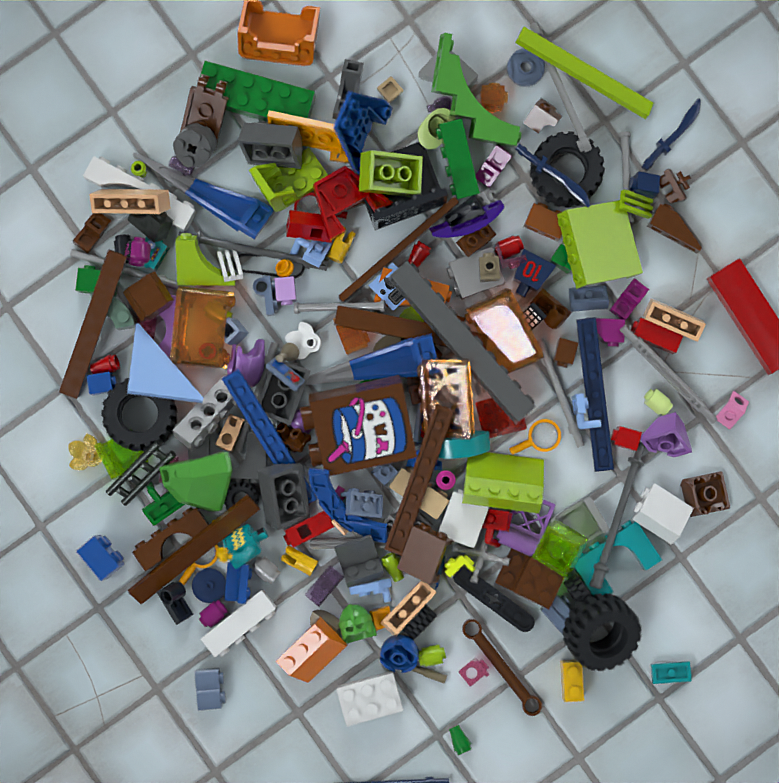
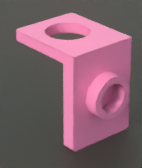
(732, 411)

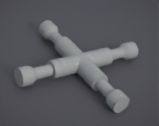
(481, 555)

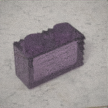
(324, 585)

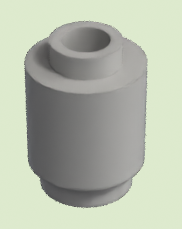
(265, 569)

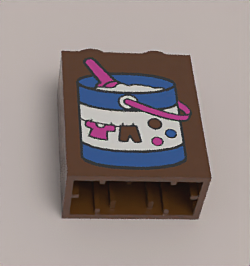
(359, 426)

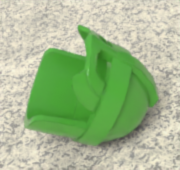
(356, 624)

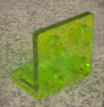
(116, 458)

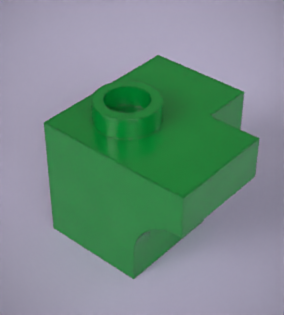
(560, 259)

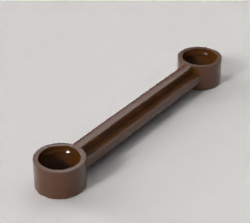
(501, 666)

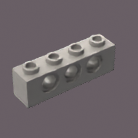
(196, 417)

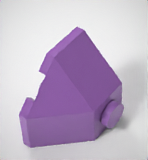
(667, 435)

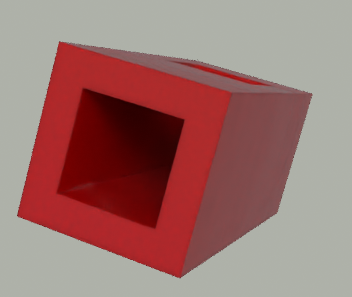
(306, 226)
(657, 335)
(308, 529)

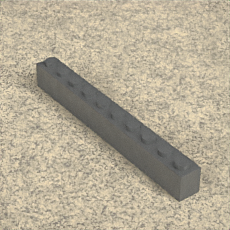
(461, 342)

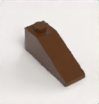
(670, 225)

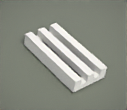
(228, 256)

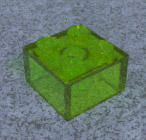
(560, 548)

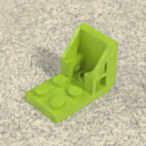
(287, 185)

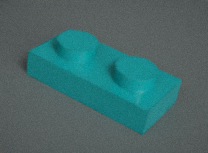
(671, 672)

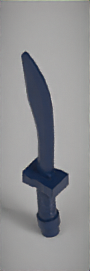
(663, 146)
(572, 186)

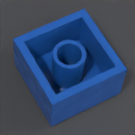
(101, 557)

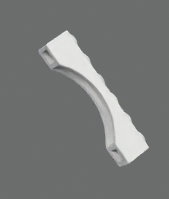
(106, 175)

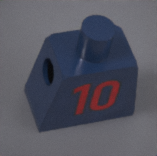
(532, 273)

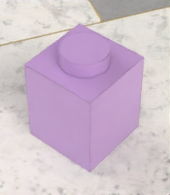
(285, 290)

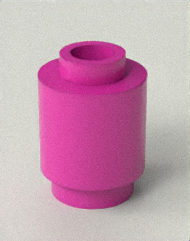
(440, 484)

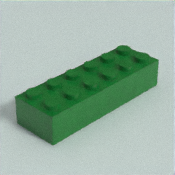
(256, 95)

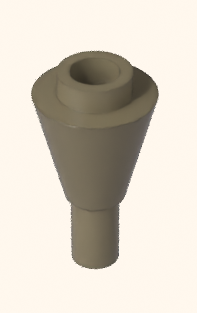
(288, 353)

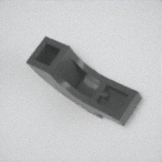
(350, 81)

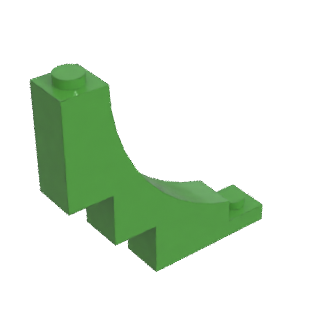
(449, 81)

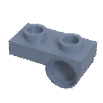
(270, 303)

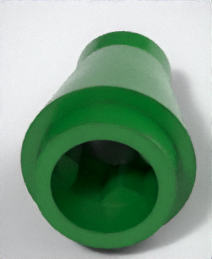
(459, 740)

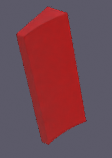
(749, 312)

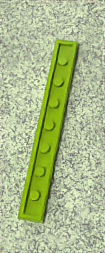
(584, 72)

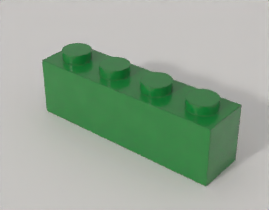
(458, 158)

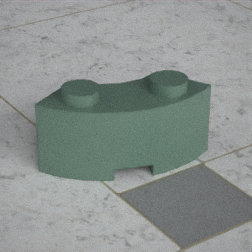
(121, 315)

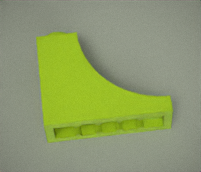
(194, 267)

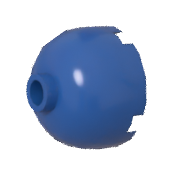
(399, 653)

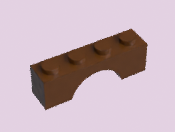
(151, 552)

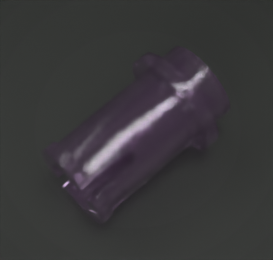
(176, 164)

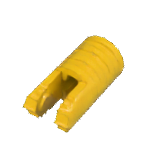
(339, 249)
(299, 560)

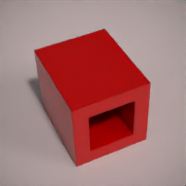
(626, 438)

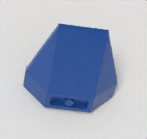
(356, 122)

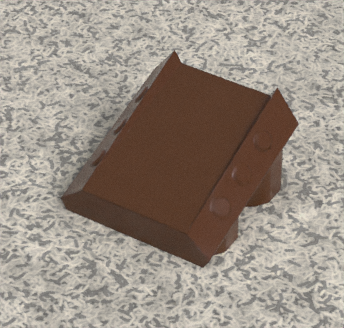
(148, 297)
(705, 493)

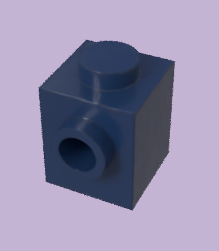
(645, 184)

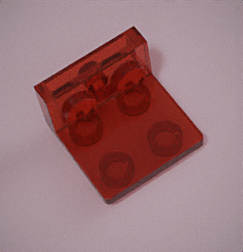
(495, 420)

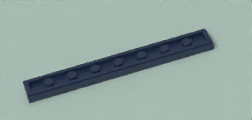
(595, 393)

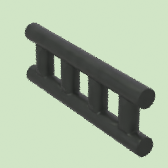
(140, 483)

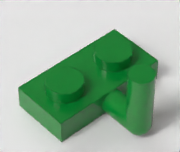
(161, 506)

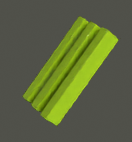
(636, 202)

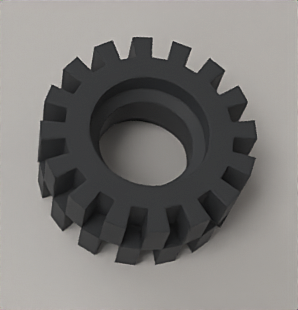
(240, 487)
(576, 588)
(419, 622)

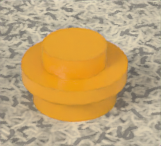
(284, 268)

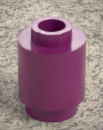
(213, 614)

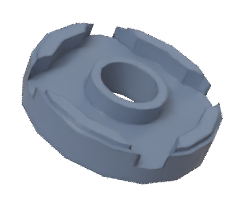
(525, 78)

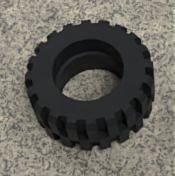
(552, 190)
(136, 440)
(615, 646)

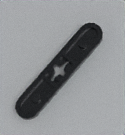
(509, 610)

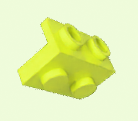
(454, 565)

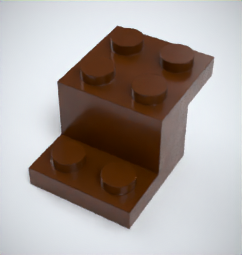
(530, 579)

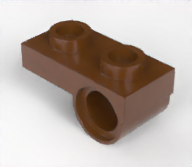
(474, 241)
(552, 308)

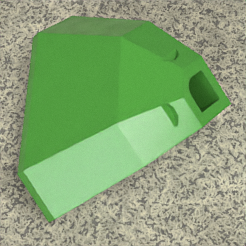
(199, 481)

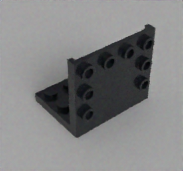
(406, 207)

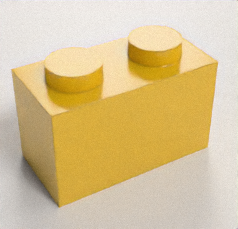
(572, 681)

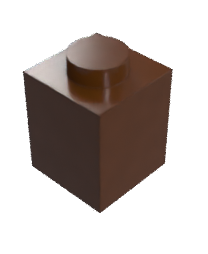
(565, 352)

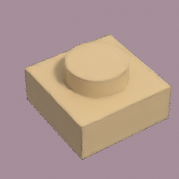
(390, 89)

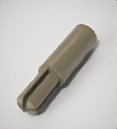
(430, 674)

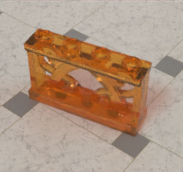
(463, 379)

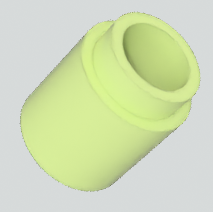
(658, 402)

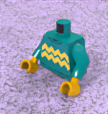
(241, 545)

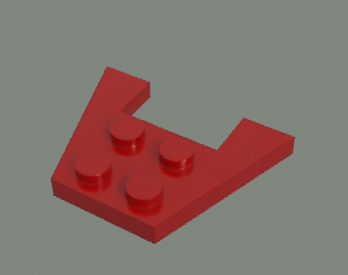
(340, 192)

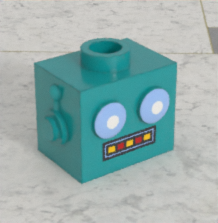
(157, 254)

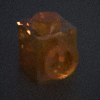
(493, 97)

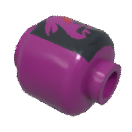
(138, 252)

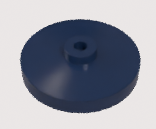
(209, 585)

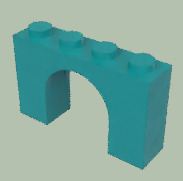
(629, 536)

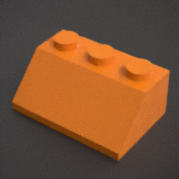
(311, 652)

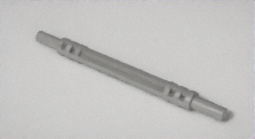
(690, 396)

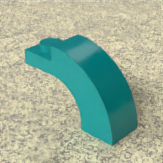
(463, 448)

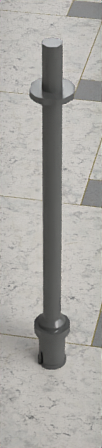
(256, 250)
(601, 567)

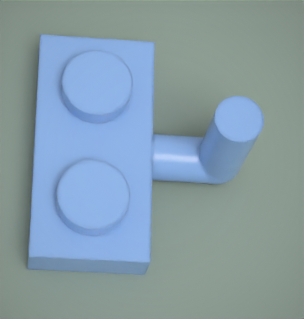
(315, 251)
(580, 405)
(380, 586)

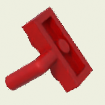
(498, 521)

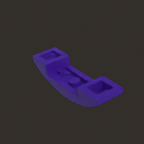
(491, 212)

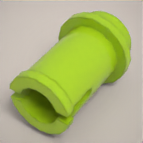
(137, 165)

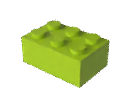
(390, 173)

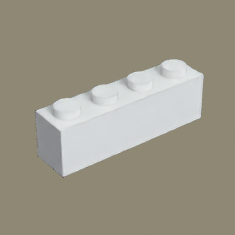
(238, 623)

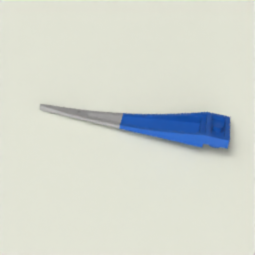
(234, 209)
(390, 361)

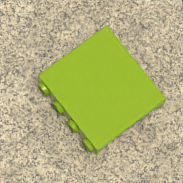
(599, 243)

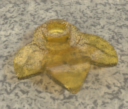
(82, 451)

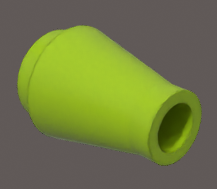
(390, 563)

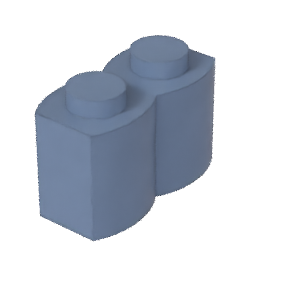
(208, 688)

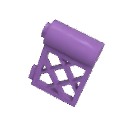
(521, 538)

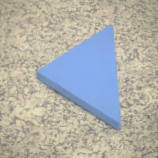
(155, 373)

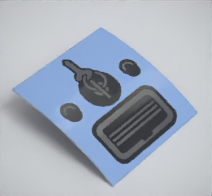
(386, 289)

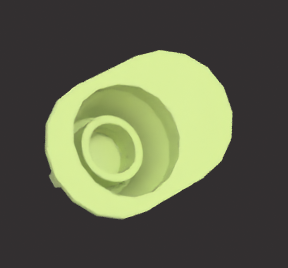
(427, 132)

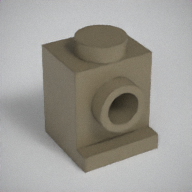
(488, 275)

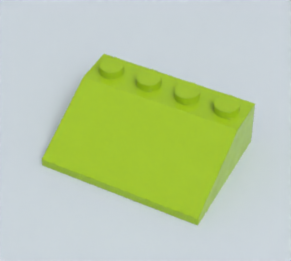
(504, 482)

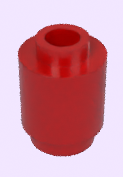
(510, 246)

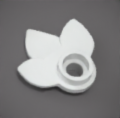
(301, 340)

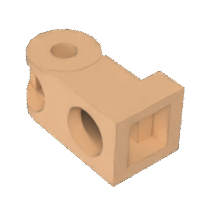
(230, 433)

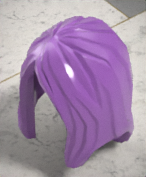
(250, 363)

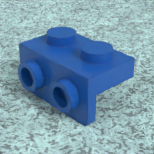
(237, 582)

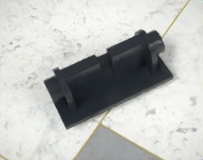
(468, 210)

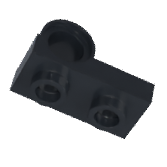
(173, 600)

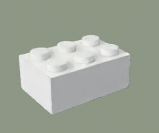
(369, 698)

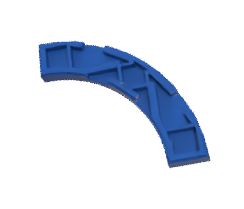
(336, 508)

